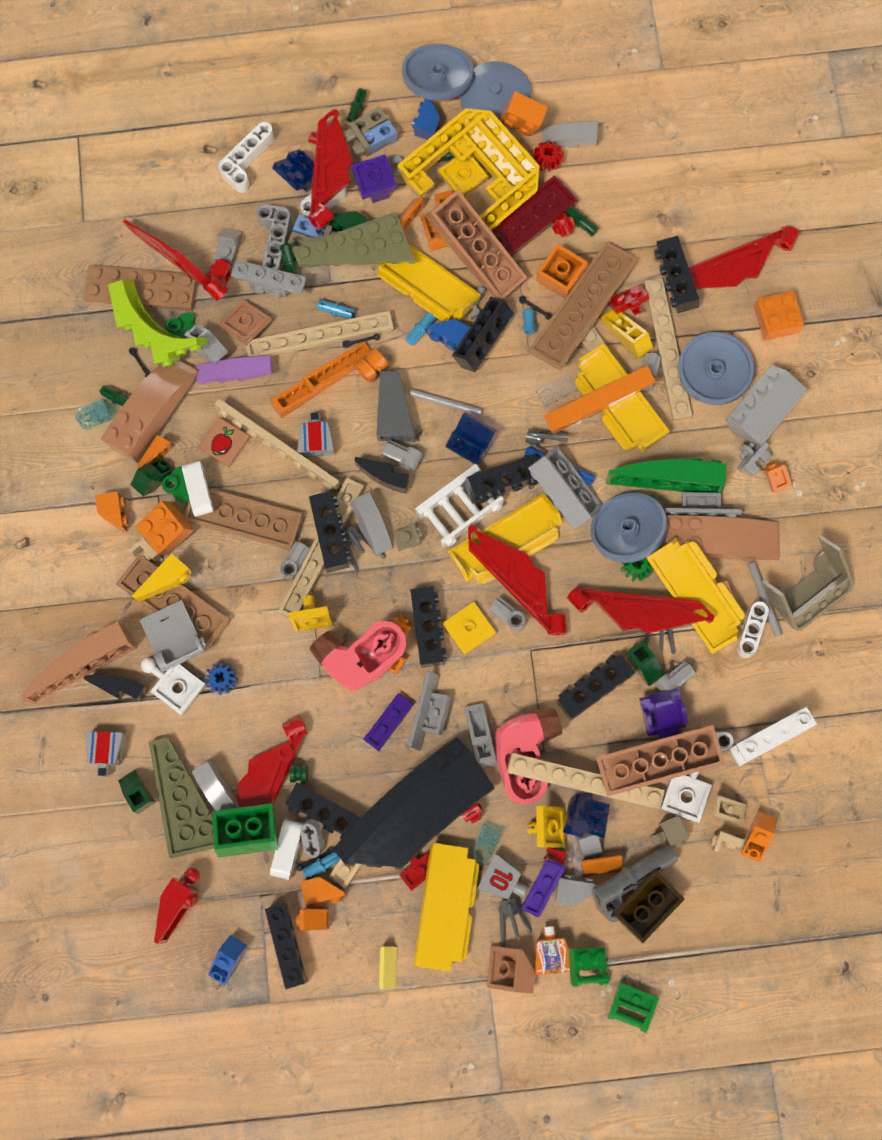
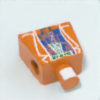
(551, 953)

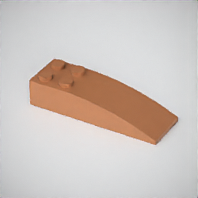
(476, 245)
(148, 410)
(727, 536)
(81, 660)
(660, 760)

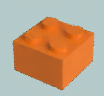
(523, 114)
(561, 270)
(778, 315)
(164, 527)

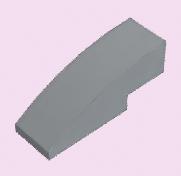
(571, 134)
(371, 524)
(480, 735)
(214, 787)

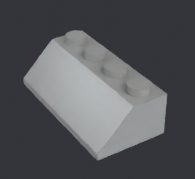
(765, 405)
(565, 487)

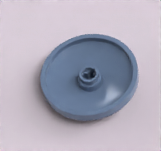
(437, 71)
(493, 86)
(715, 368)
(629, 527)

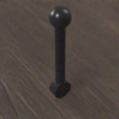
(522, 300)
(346, 344)
(133, 352)
(299, 867)

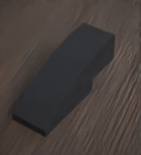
(383, 474)
(118, 686)

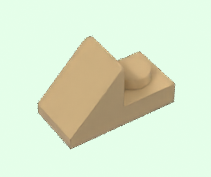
(729, 810)
(344, 873)

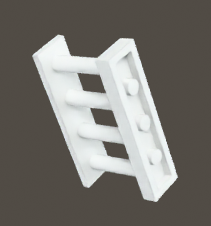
(442, 498)
(772, 736)

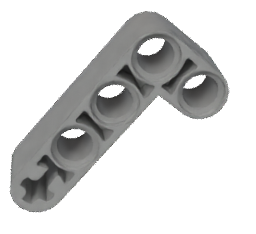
(277, 226)

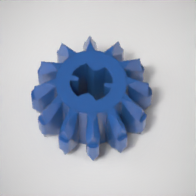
(223, 672)

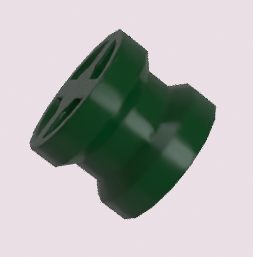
(298, 773)

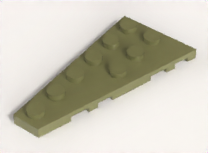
(364, 244)
(183, 810)

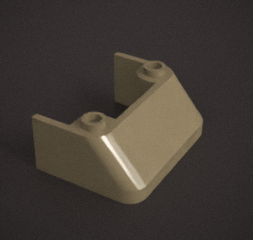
(817, 591)

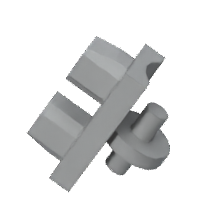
(750, 455)

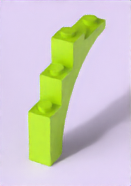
(132, 316)

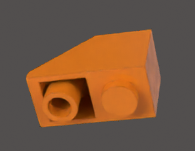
(111, 508)
(759, 836)
(320, 890)
(313, 919)

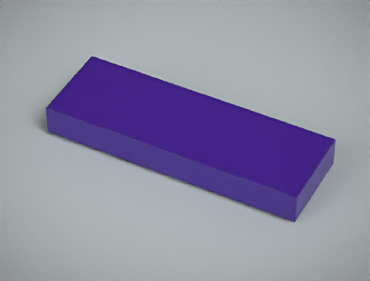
(388, 722)
(543, 887)

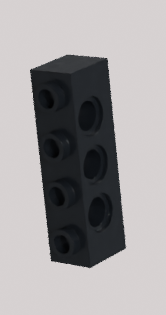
(672, 248)
(482, 334)
(479, 493)
(319, 504)
(428, 657)
(622, 673)
(301, 794)
(286, 946)

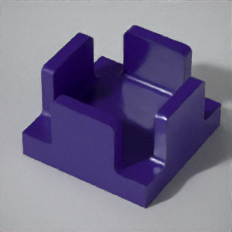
(374, 178)
(663, 713)

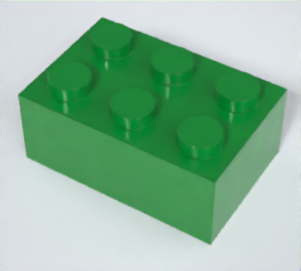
(244, 830)

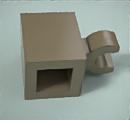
(671, 831)

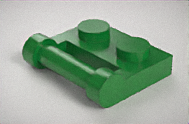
(588, 959)
(636, 1001)

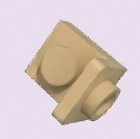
(140, 545)
(729, 841)

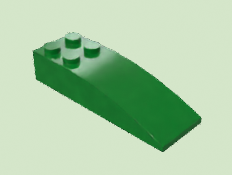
(672, 475)

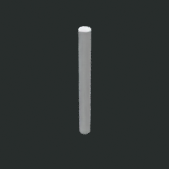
(446, 402)
(771, 615)

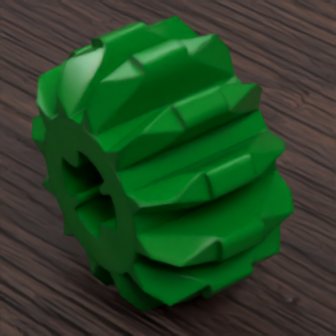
(643, 571)

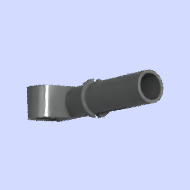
(629, 879)

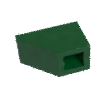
(346, 220)
(150, 476)
(645, 663)
(135, 792)

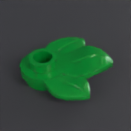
(183, 322)
(179, 491)

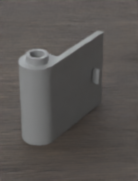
(173, 638)

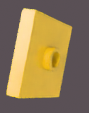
(463, 175)
(469, 628)

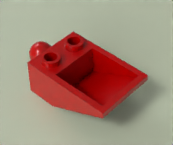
(174, 904)

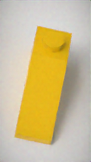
(629, 333)
(165, 577)

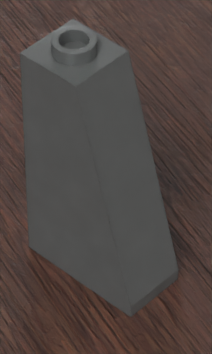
(393, 413)

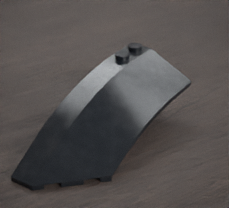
(416, 809)

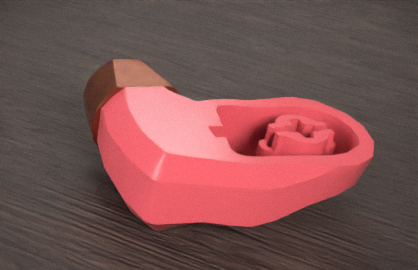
(365, 659)
(522, 737)

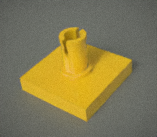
(310, 617)
(548, 827)

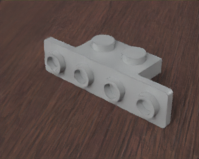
(268, 280)
(702, 505)
(430, 713)

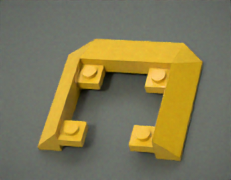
(493, 146)

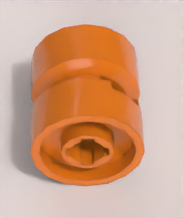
(371, 365)

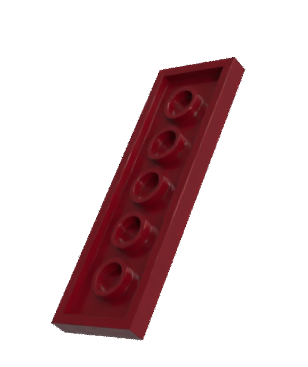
(534, 215)

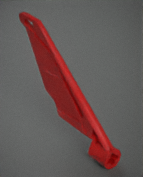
(330, 169)
(741, 262)
(210, 285)
(519, 577)
(641, 611)
(270, 769)

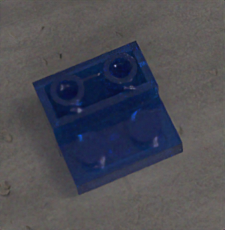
(296, 170)
(471, 438)
(586, 816)

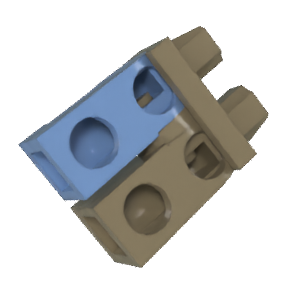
(370, 132)
(305, 232)

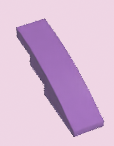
(234, 369)

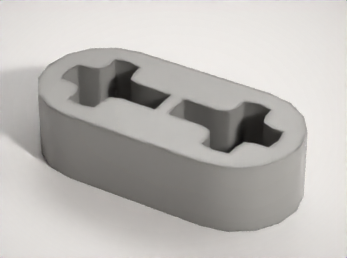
(310, 838)

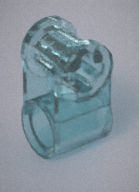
(96, 413)
(486, 841)

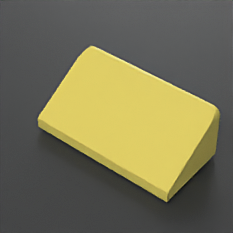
(388, 967)

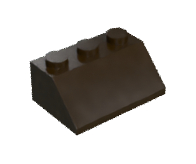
(648, 906)

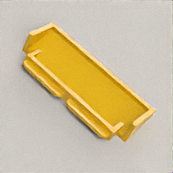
(430, 286)
(630, 420)
(525, 529)
(691, 576)
(445, 907)

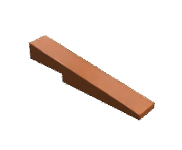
(318, 380)
(599, 399)

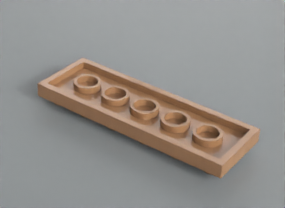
(154, 288)
(249, 519)
(206, 619)

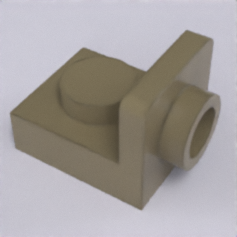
(407, 537)

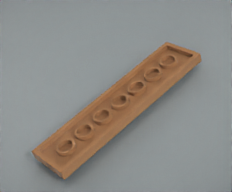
(582, 306)

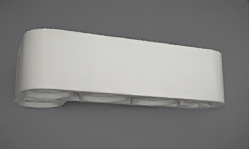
(262, 137)

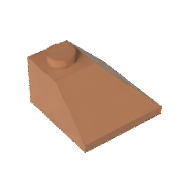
(510, 970)

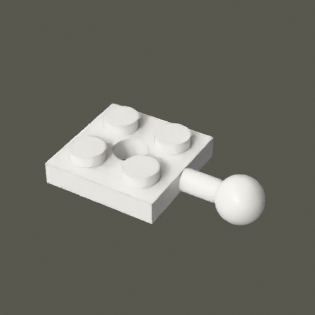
(164, 688)
(699, 792)

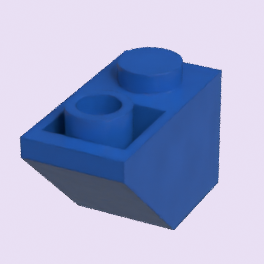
(427, 121)
(448, 333)
(227, 959)

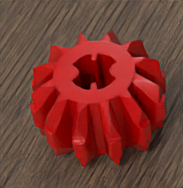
(548, 155)

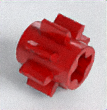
(563, 225)
(473, 813)

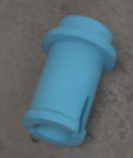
(529, 321)

